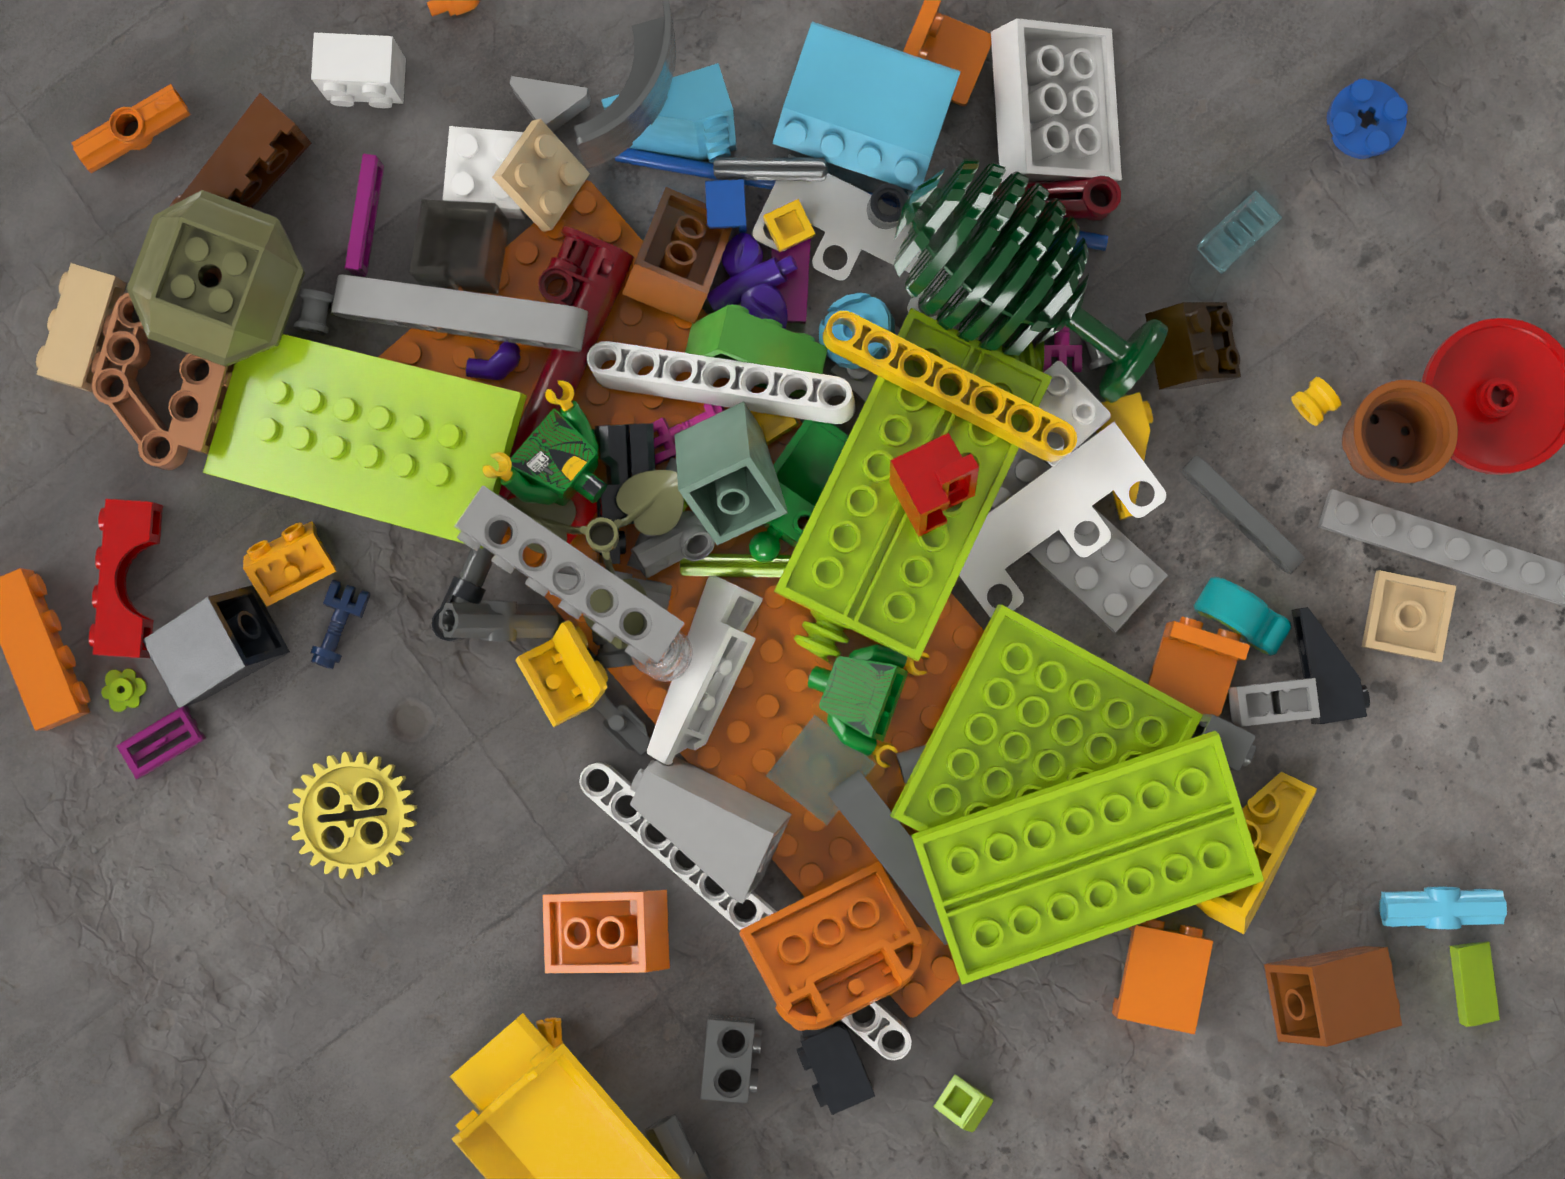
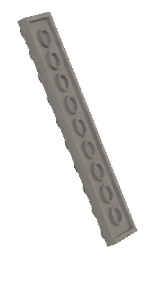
(1108, 581)

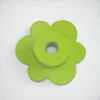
(133, 687)

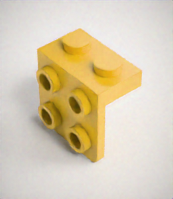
(564, 674)

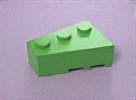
(742, 337)

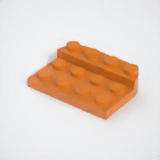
(836, 949)

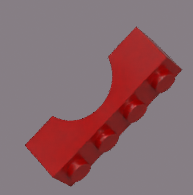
(127, 531)

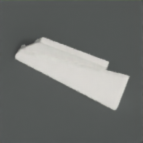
(717, 659)

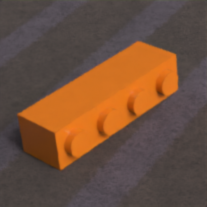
(36, 653)

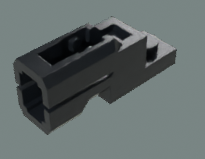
(625, 453)

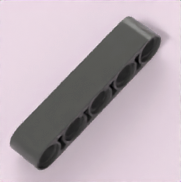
(888, 843)

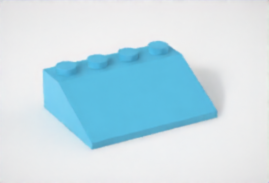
(865, 107)
(694, 119)

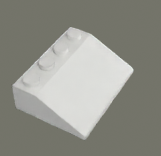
(1055, 101)

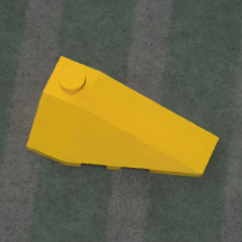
(1272, 822)

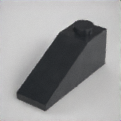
(1337, 683)

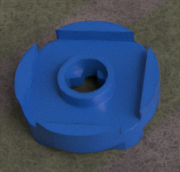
(1387, 110)

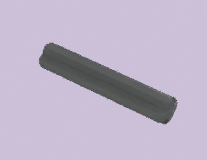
(770, 168)

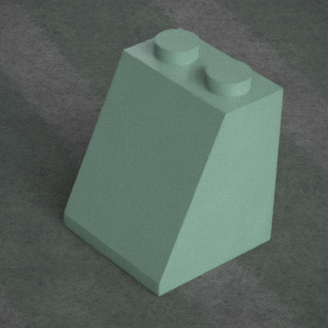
(728, 474)

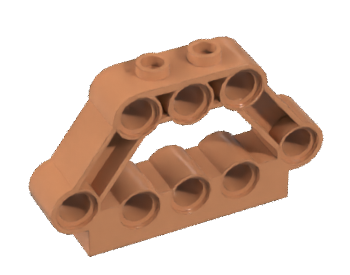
(133, 408)

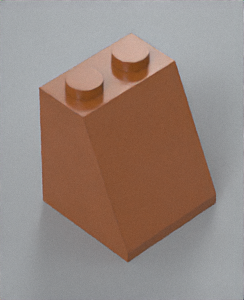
(1333, 996)

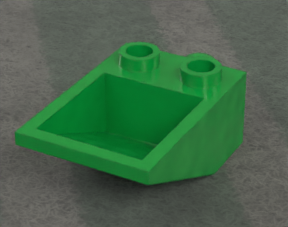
(802, 476)

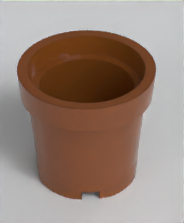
(1418, 454)

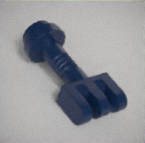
(325, 655)

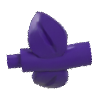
(752, 280)

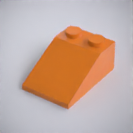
(606, 932)

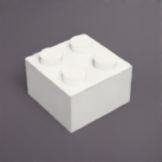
(358, 69)
(473, 161)

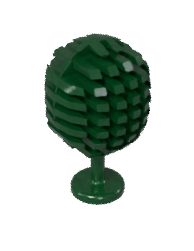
(1009, 269)

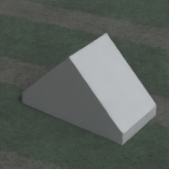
(550, 101)

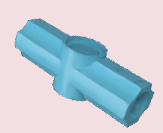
(1442, 907)

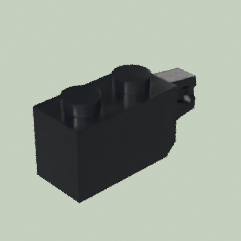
(836, 1067)

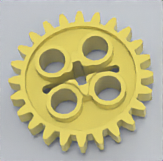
(356, 848)

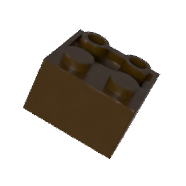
(1197, 345)

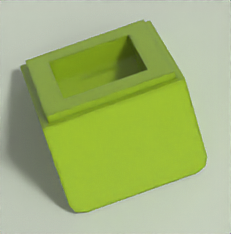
(963, 1104)

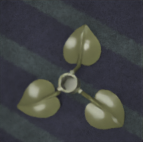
(647, 499)

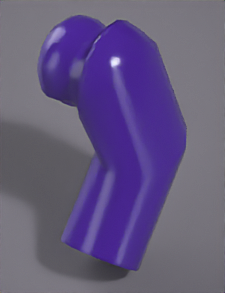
(498, 366)

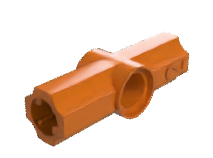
(153, 117)

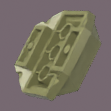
(256, 287)

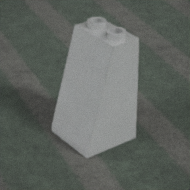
(711, 822)

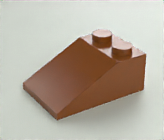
(677, 257)

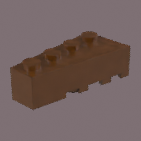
(251, 156)

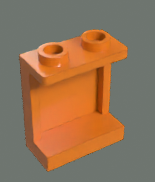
(1164, 976)

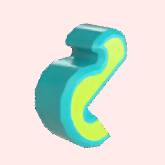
(1243, 615)

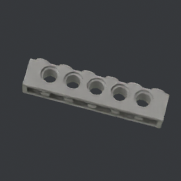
(658, 624)

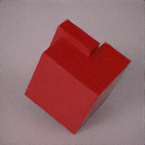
(932, 481)

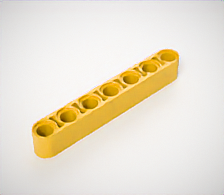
(968, 385)

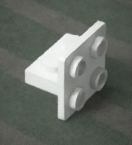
(1072, 403)

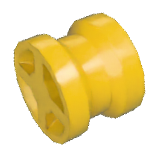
(1316, 401)

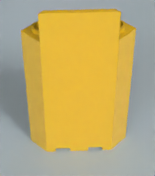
(546, 1116)

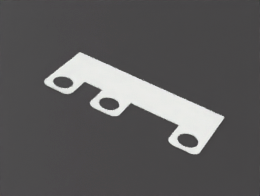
(843, 216)
(1054, 503)

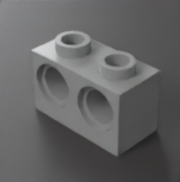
(1274, 702)

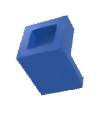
(726, 204)

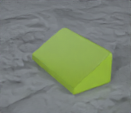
(1474, 983)

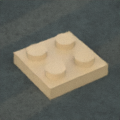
(541, 175)
(1408, 616)

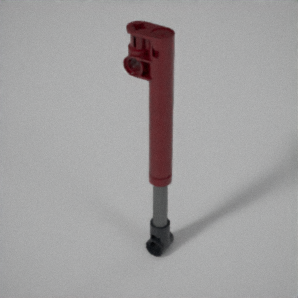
(594, 280)

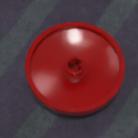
(1504, 392)

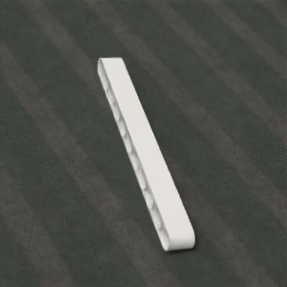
(665, 851)

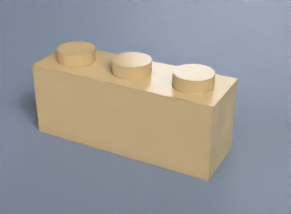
(78, 326)

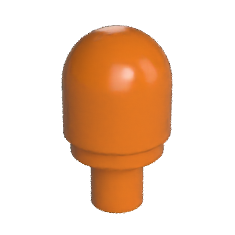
(452, 6)

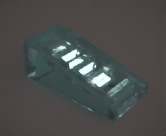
(1221, 249)

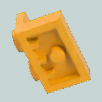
(287, 563)

